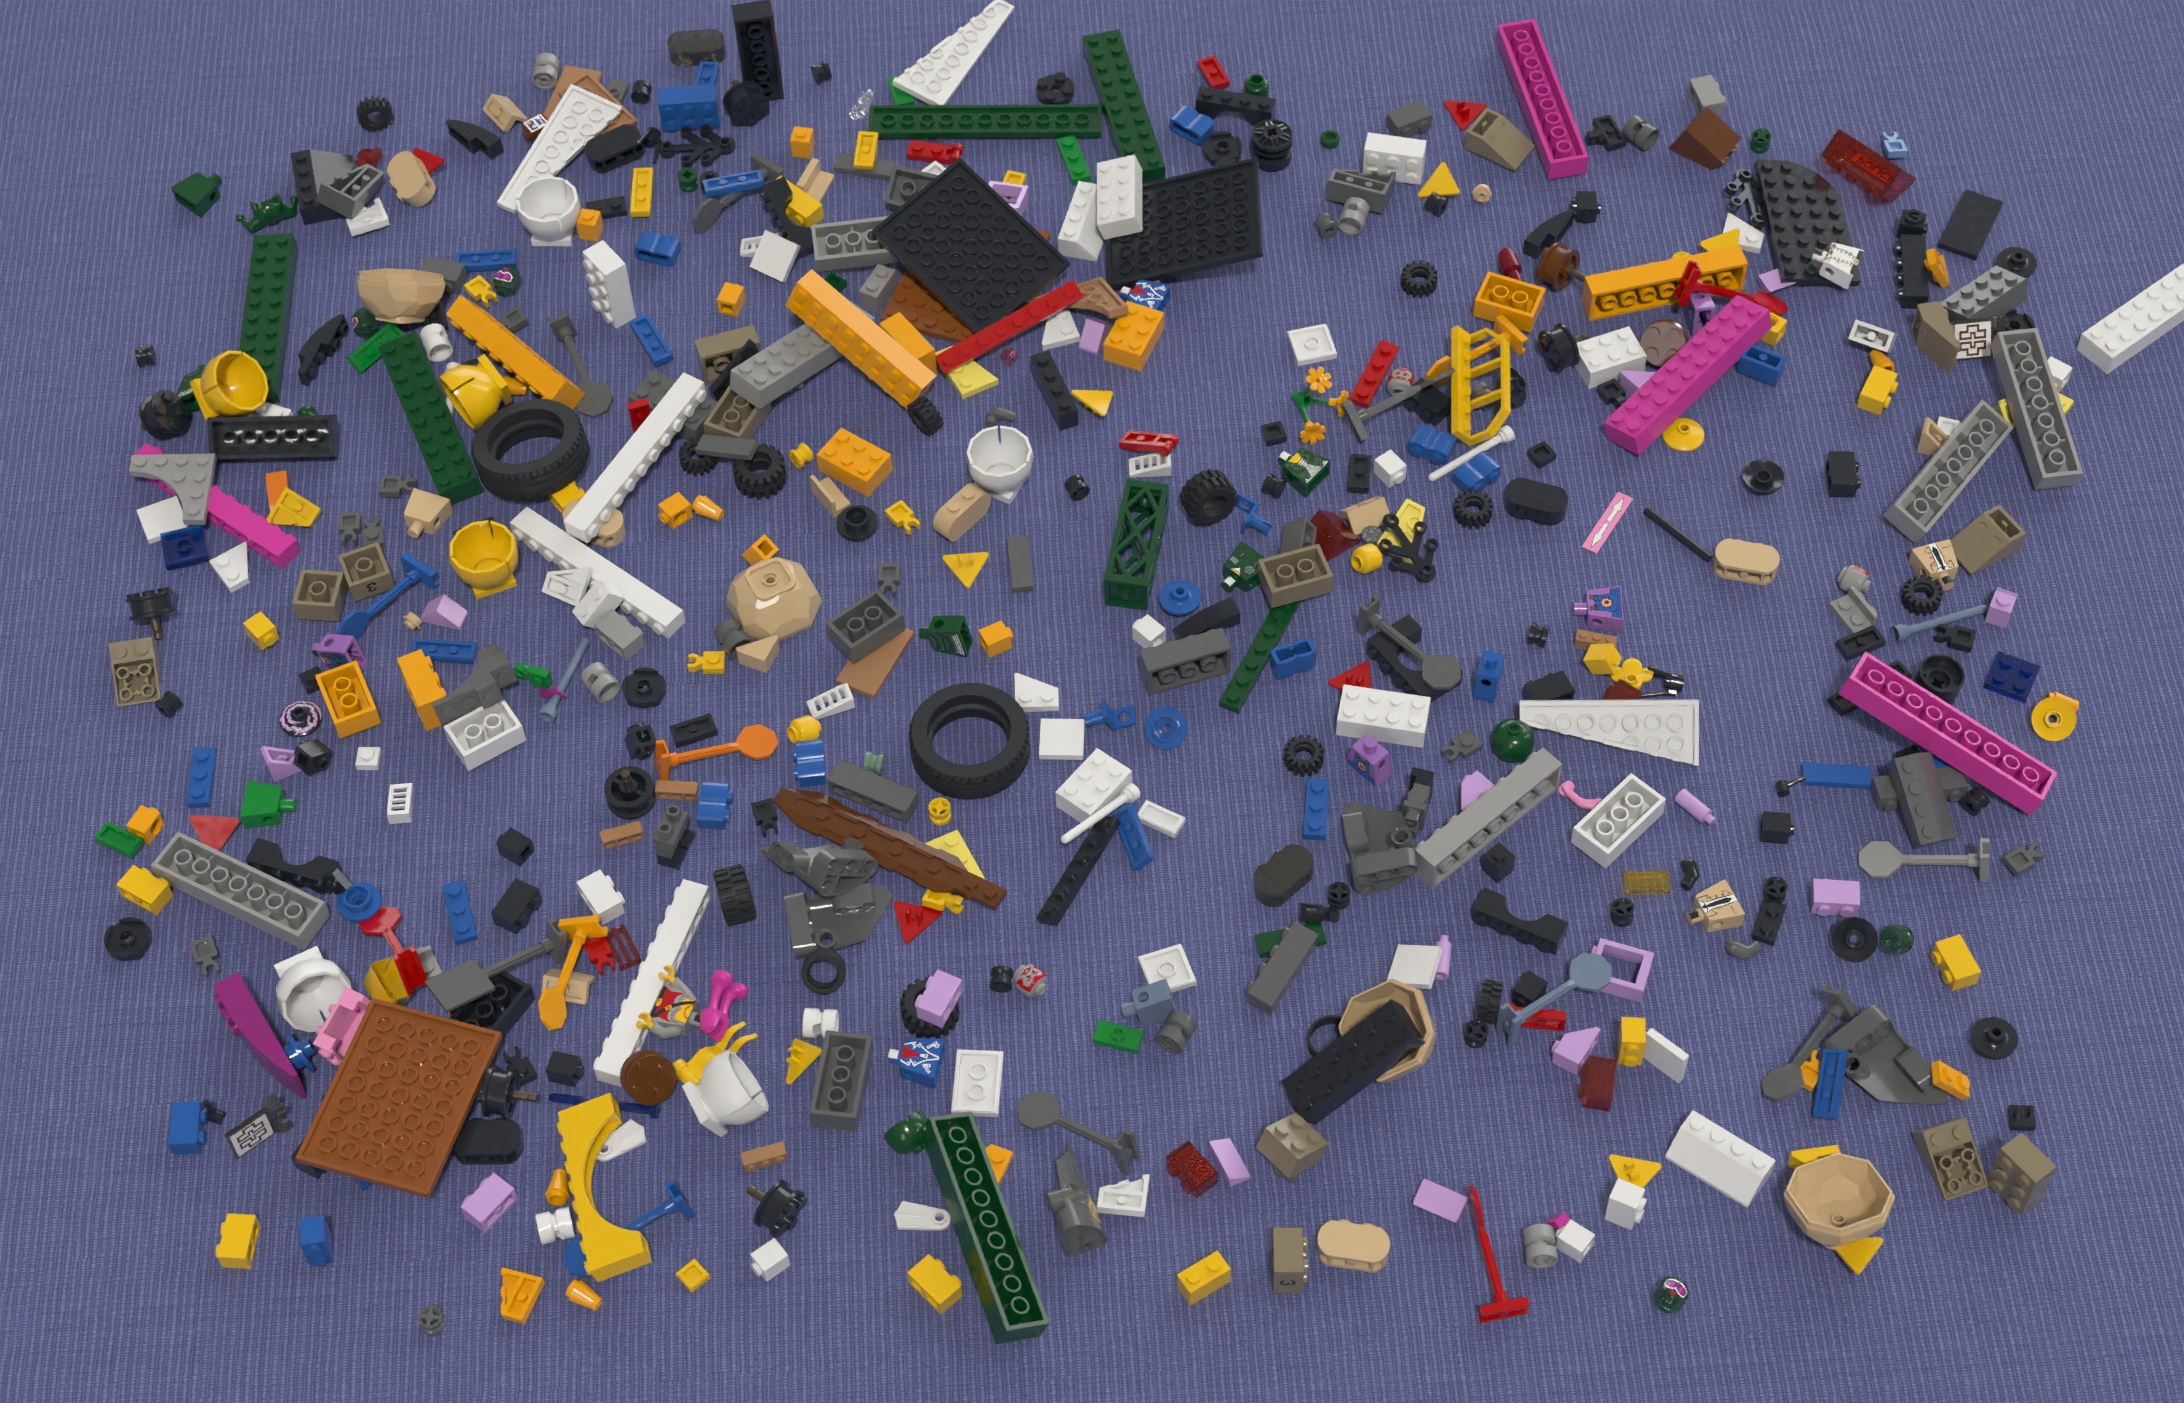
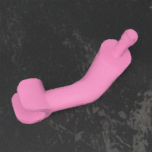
(1566, 790)

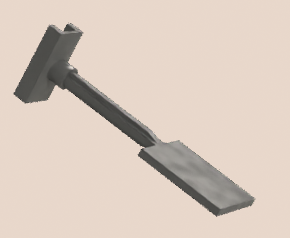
(471, 982)

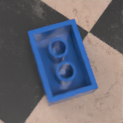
(689, 107)

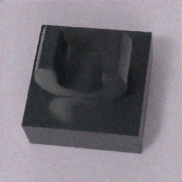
(2022, 1117)

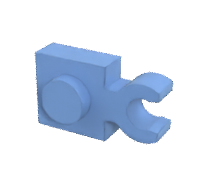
(1892, 147)

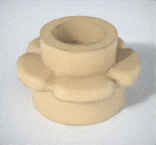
(1481, 189)
(412, 621)

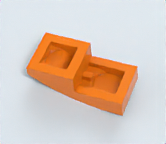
(276, 483)

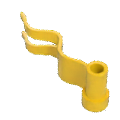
(694, 1068)

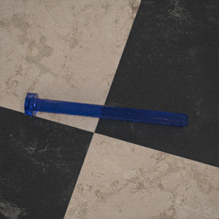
(652, 1110)

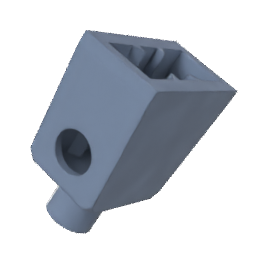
(1150, 1003)

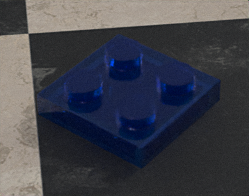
(184, 547)
(2011, 677)

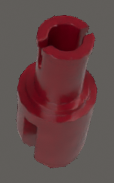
(1509, 264)

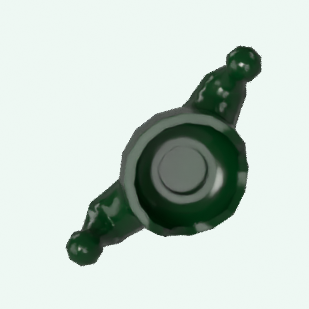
(268, 212)

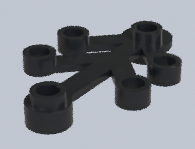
(720, 145)
(1745, 179)
(1409, 550)

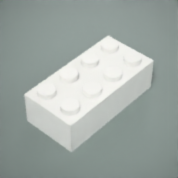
(1119, 197)
(609, 284)
(1383, 715)
(1618, 820)

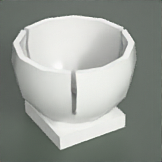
(549, 210)
(1001, 466)
(307, 987)
(726, 1094)

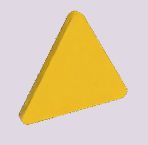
(1440, 182)
(1721, 241)
(1094, 399)
(966, 565)
(800, 1058)
(1634, 1170)
(1860, 1253)

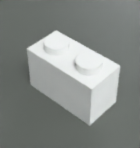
(1872, 336)
(597, 603)
(601, 897)
(1626, 1204)

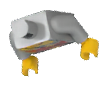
(674, 1010)

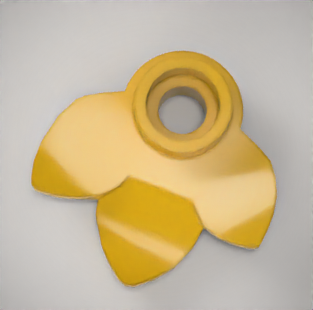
(1632, 673)

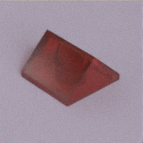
(1333, 534)

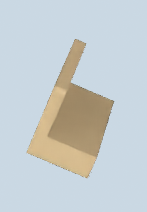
(503, 112)
(815, 181)
(829, 495)
(1365, 513)
(576, 989)

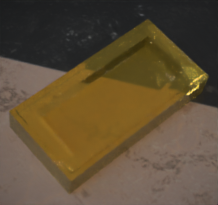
(1646, 882)

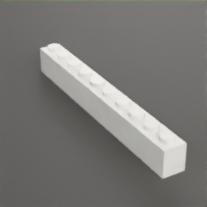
(635, 458)
(570, 553)
(668, 949)

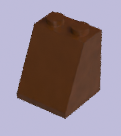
(1706, 140)

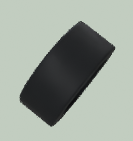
(816, 986)

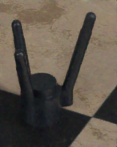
(650, 139)
(1673, 682)

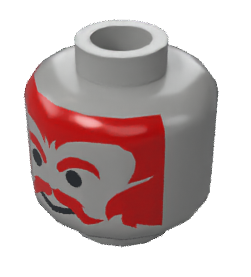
(1399, 380)
(1854, 577)
(1030, 980)

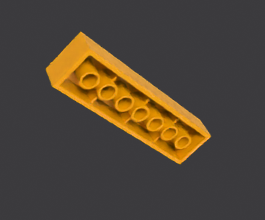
(1655, 283)
(859, 339)
(513, 353)

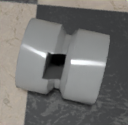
(545, 71)
(1353, 216)
(600, 682)
(1540, 1246)

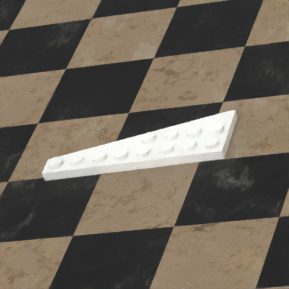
(948, 64)
(564, 136)
(1645, 726)

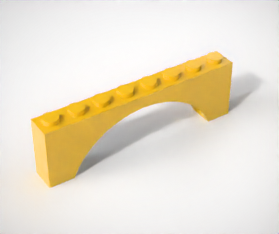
(606, 1246)

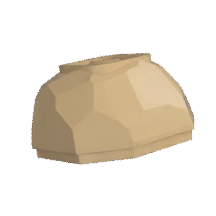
(400, 293)
(775, 607)
(1413, 1000)
(1838, 1200)

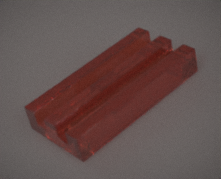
(615, 933)

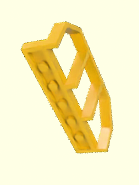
(1460, 384)

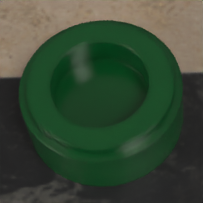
(1329, 139)

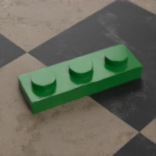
(1073, 159)
(368, 351)

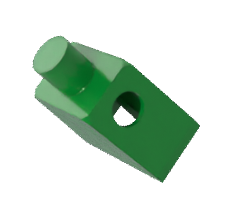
(264, 805)

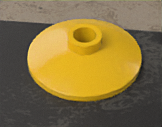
(1683, 435)
(2064, 722)

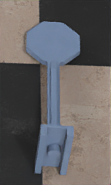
(1586, 973)

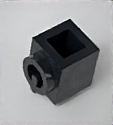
(1585, 206)
(1912, 223)
(640, 741)
(311, 756)

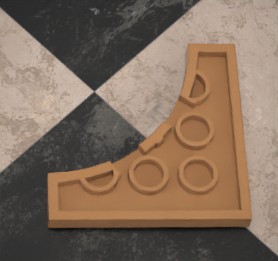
(1098, 297)

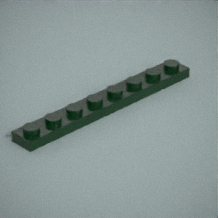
(1257, 657)

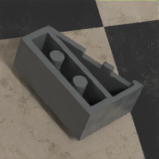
(1373, 187)

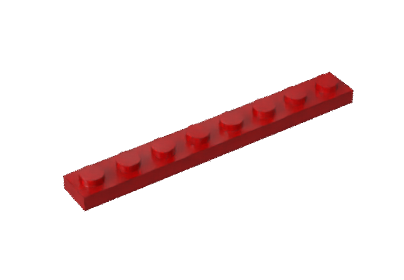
(1008, 327)

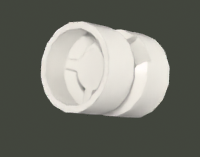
(436, 342)
(817, 1022)
(555, 1225)

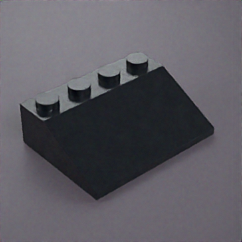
(310, 170)

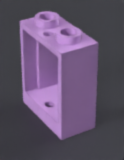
(1017, 192)
(1620, 987)

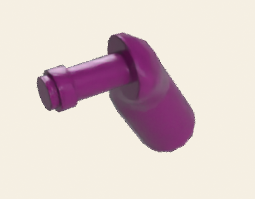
(548, 693)

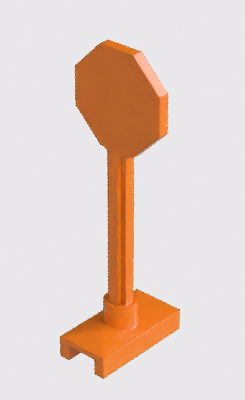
(753, 741)

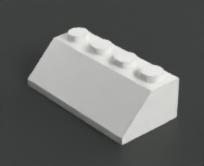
(1079, 232)
(1720, 1159)

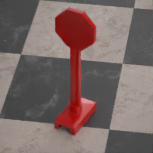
(1689, 282)
(406, 960)
(1502, 1307)

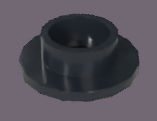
(2017, 261)
(1517, 388)
(857, 522)
(1994, 1046)

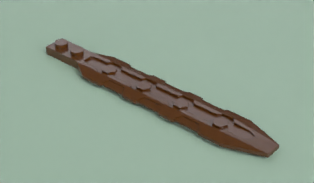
(892, 849)

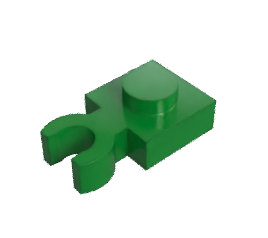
(537, 676)

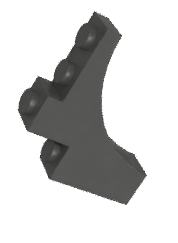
(480, 688)

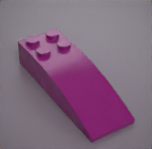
(249, 1023)

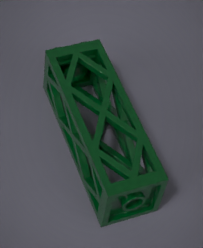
(1152, 502)

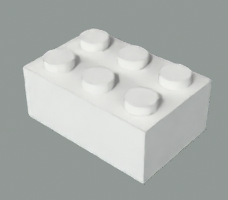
(1396, 155)
(1607, 355)
(484, 734)
(1092, 786)

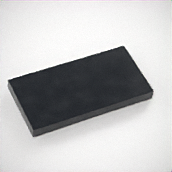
(1970, 224)

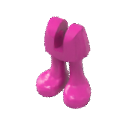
(715, 1020)

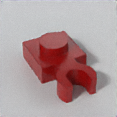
(600, 953)

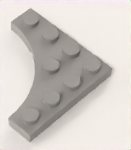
(186, 475)

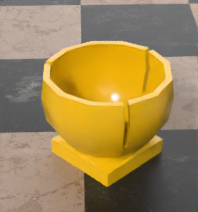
(230, 386)
(475, 391)
(485, 560)

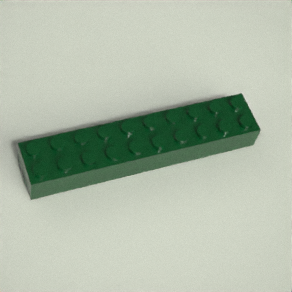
(1122, 102)
(269, 306)
(430, 418)
(984, 1228)

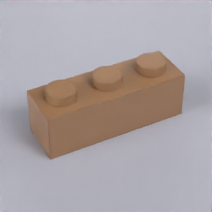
(1586, 638)
(677, 790)
(622, 835)
(764, 1156)

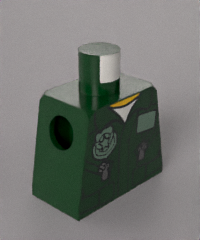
(1241, 569)

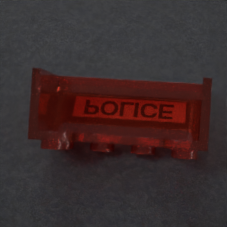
(1863, 164)

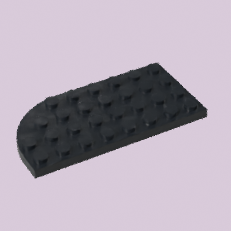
(1801, 216)

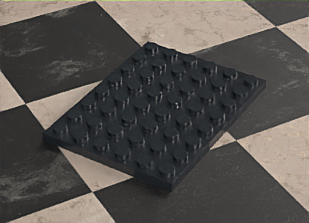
(1191, 225)
(970, 247)

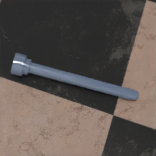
(1901, 632)
(549, 711)

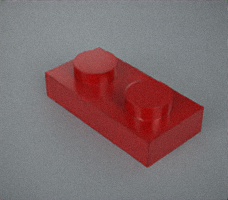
(1213, 73)
(638, 412)

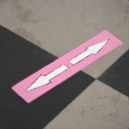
(1607, 522)

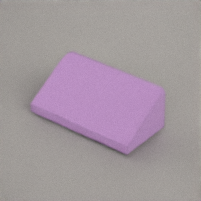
(1771, 281)
(1228, 1161)
(1440, 1200)

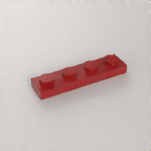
(1374, 374)

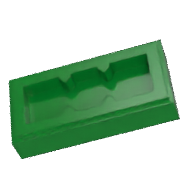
(899, 97)
(119, 840)
(1118, 1037)

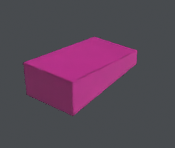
(1558, 1220)

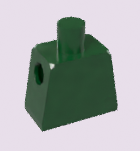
(197, 192)

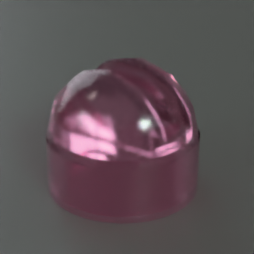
(1006, 359)

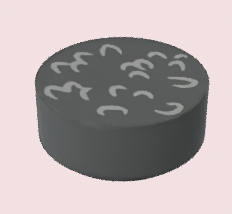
(1371, 535)

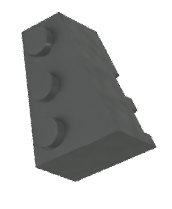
(351, 192)

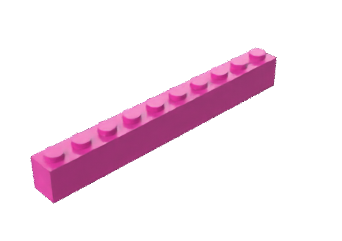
(240, 522)

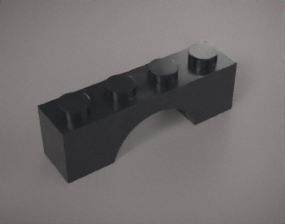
(1215, 101)
(778, 197)
(268, 859)
(1543, 933)

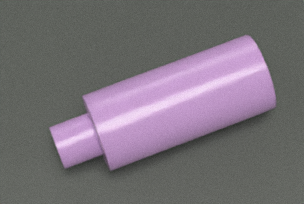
(1694, 807)
(1444, 964)

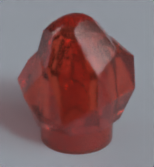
(368, 156)

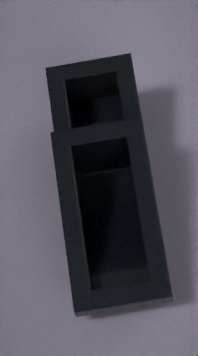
(475, 138)
(1548, 233)
(1213, 617)

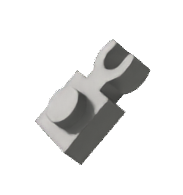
(514, 319)
(393, 486)
(348, 526)
(373, 532)
(889, 577)
(1462, 745)
(2021, 861)
(204, 953)

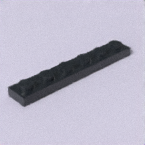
(1078, 871)

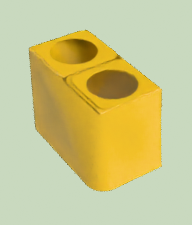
(390, 980)

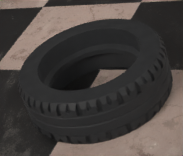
(538, 477)
(967, 701)

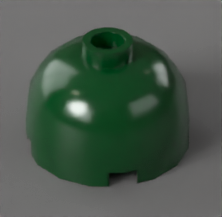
(1512, 740)
(906, 1135)

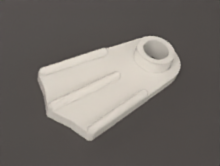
(623, 1140)
(920, 1217)

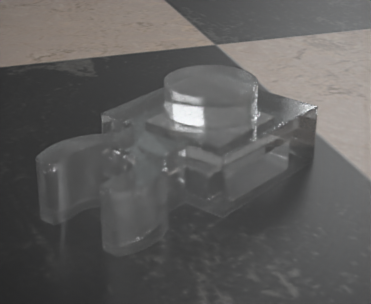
(861, 107)

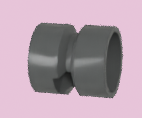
(1640, 132)
(731, 636)
(1176, 1031)

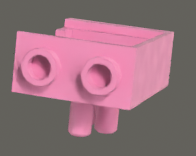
(341, 1025)

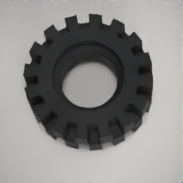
(377, 121)
(1419, 287)
(925, 415)
(692, 465)
(1470, 518)
(1925, 586)
(1307, 745)
(1490, 1001)

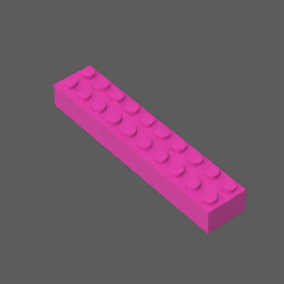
(1542, 99)
(1687, 375)
(1948, 733)

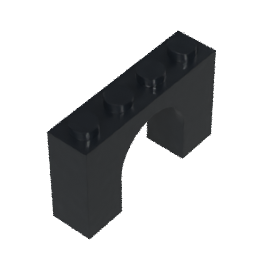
(1386, 653)

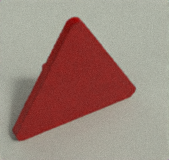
(1464, 112)
(429, 160)
(1355, 676)
(213, 829)
(914, 919)

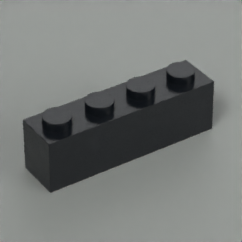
(1912, 271)
(1054, 390)

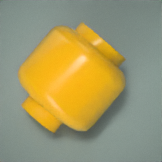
(1366, 558)
(804, 729)

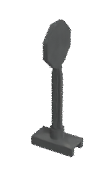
(710, 209)
(598, 395)
(1357, 419)
(1438, 671)
(1788, 1078)
(1042, 1110)

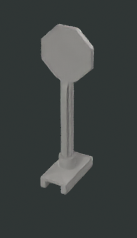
(1882, 859)

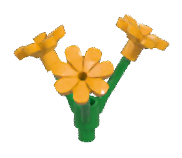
(1317, 381)

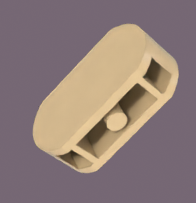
(410, 179)
(961, 512)
(610, 533)
(1746, 561)
(1353, 1246)

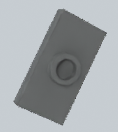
(618, 89)

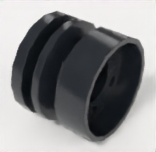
(1272, 145)
(1941, 676)

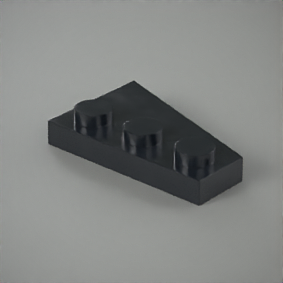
(723, 381)

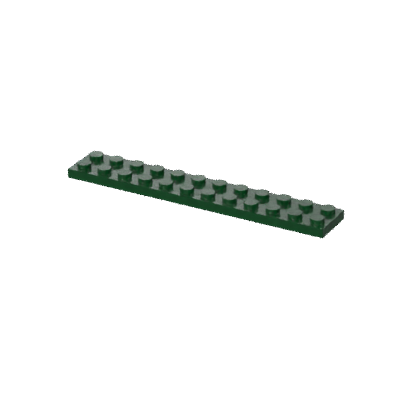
(986, 121)

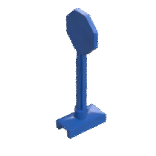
(357, 620)
(574, 1256)

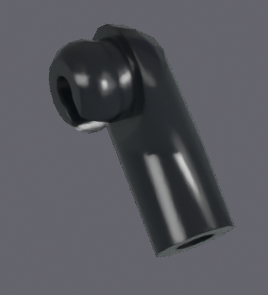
(1691, 868)

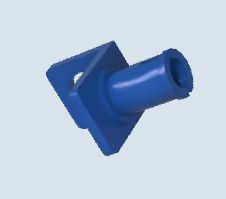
(1252, 519)
(1110, 716)

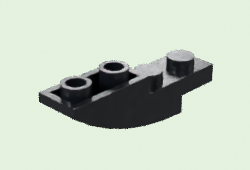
(321, 344)

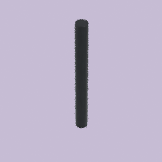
(1678, 534)

